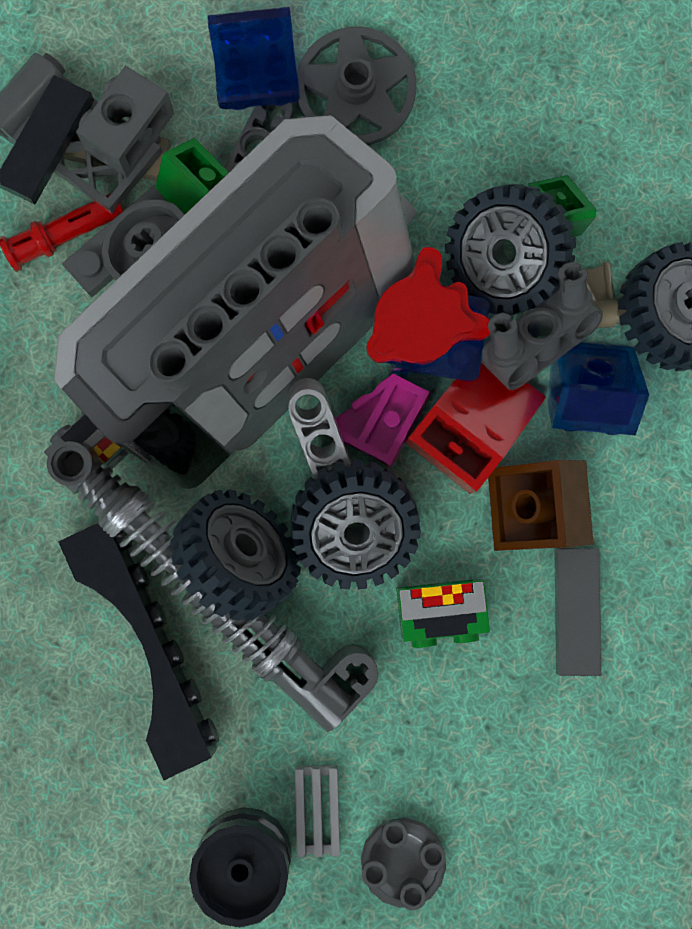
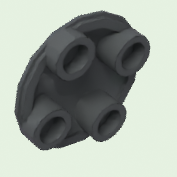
(403, 863)

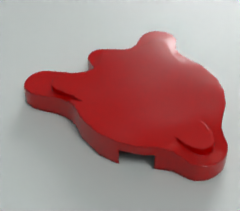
(422, 318)

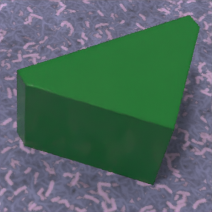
(576, 204)

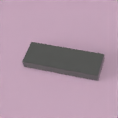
(577, 612)

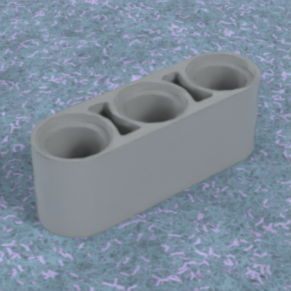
(316, 422)

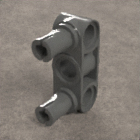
(564, 320)

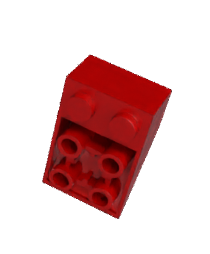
(474, 427)

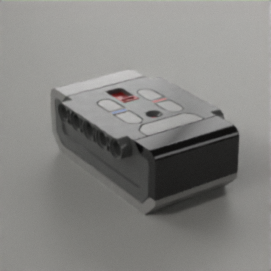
(240, 301)

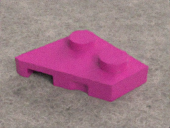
(383, 419)

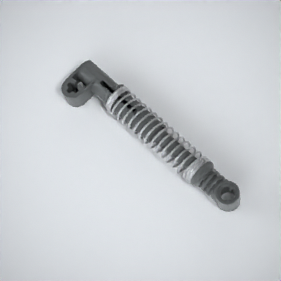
(124, 509)

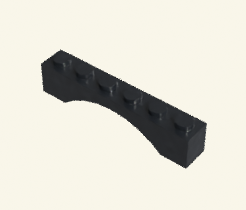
(177, 729)

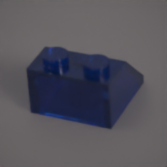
(597, 390)

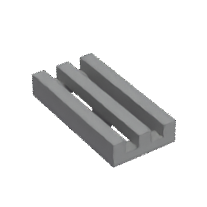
(317, 848)

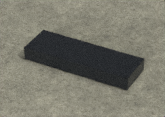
(44, 139)

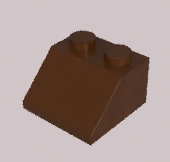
(540, 505)

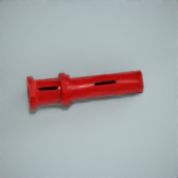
(44, 238)

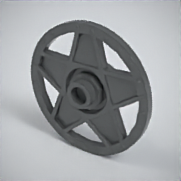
(358, 84)

